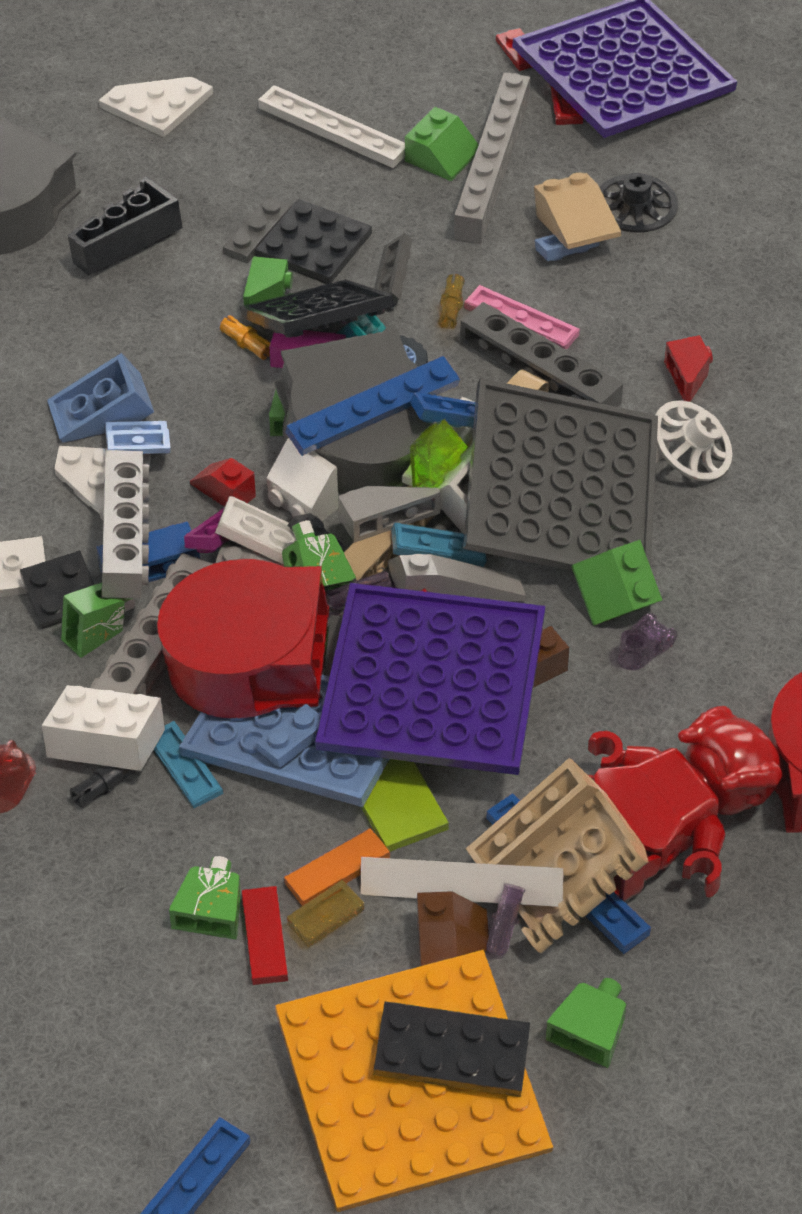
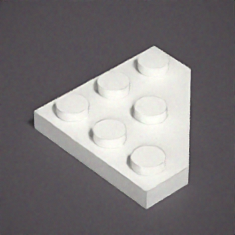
(157, 104)
(85, 473)

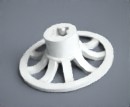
(698, 434)

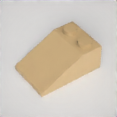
(575, 210)

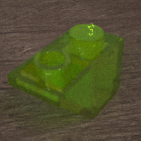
(435, 453)

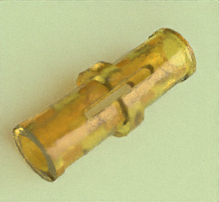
(451, 301)

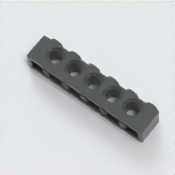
(522, 348)

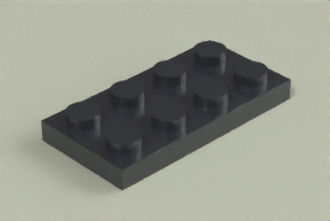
(452, 1048)

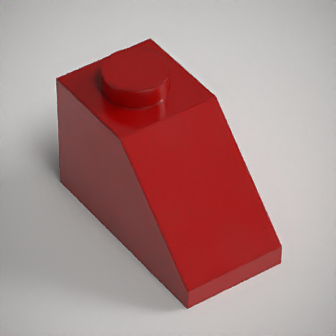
(688, 364)
(225, 480)

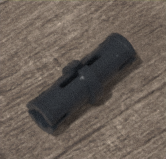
(100, 781)

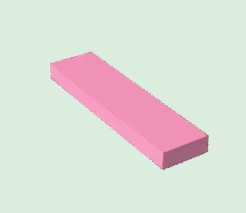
(541, 323)

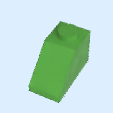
(267, 279)

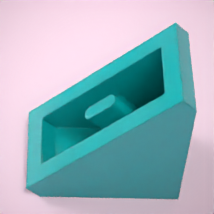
(363, 326)

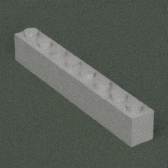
(492, 158)

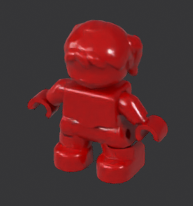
(677, 798)

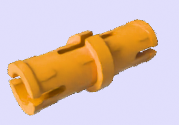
(245, 337)

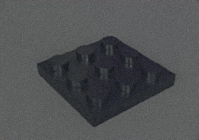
(314, 241)

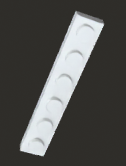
(333, 126)

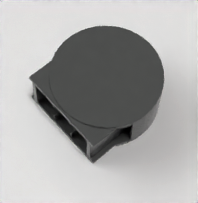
(34, 185)
(335, 371)

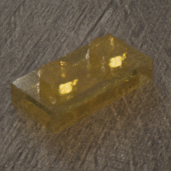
(325, 913)

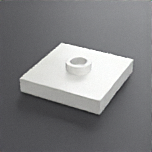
(16, 556)

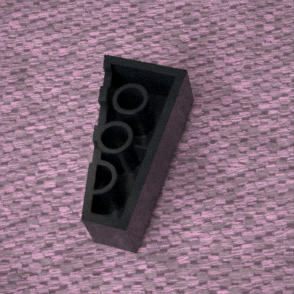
(125, 227)

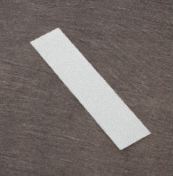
(470, 880)

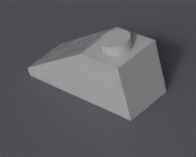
(376, 508)

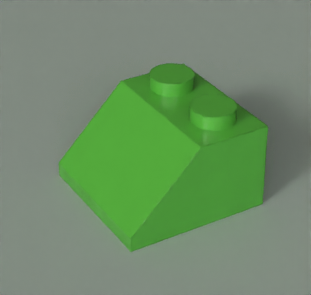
(440, 144)
(616, 582)

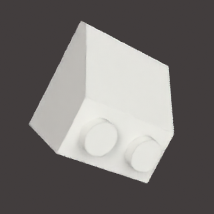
(303, 483)

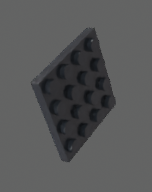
(317, 307)

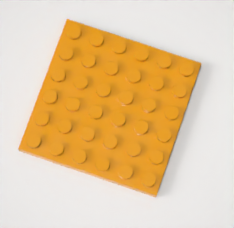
(395, 1133)

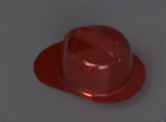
(15, 775)

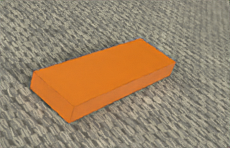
(336, 865)

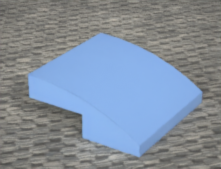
(138, 436)

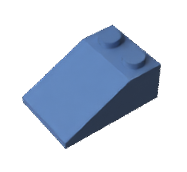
(104, 395)

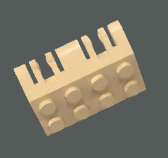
(569, 827)

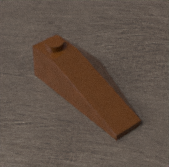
(449, 926)

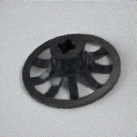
(637, 194)

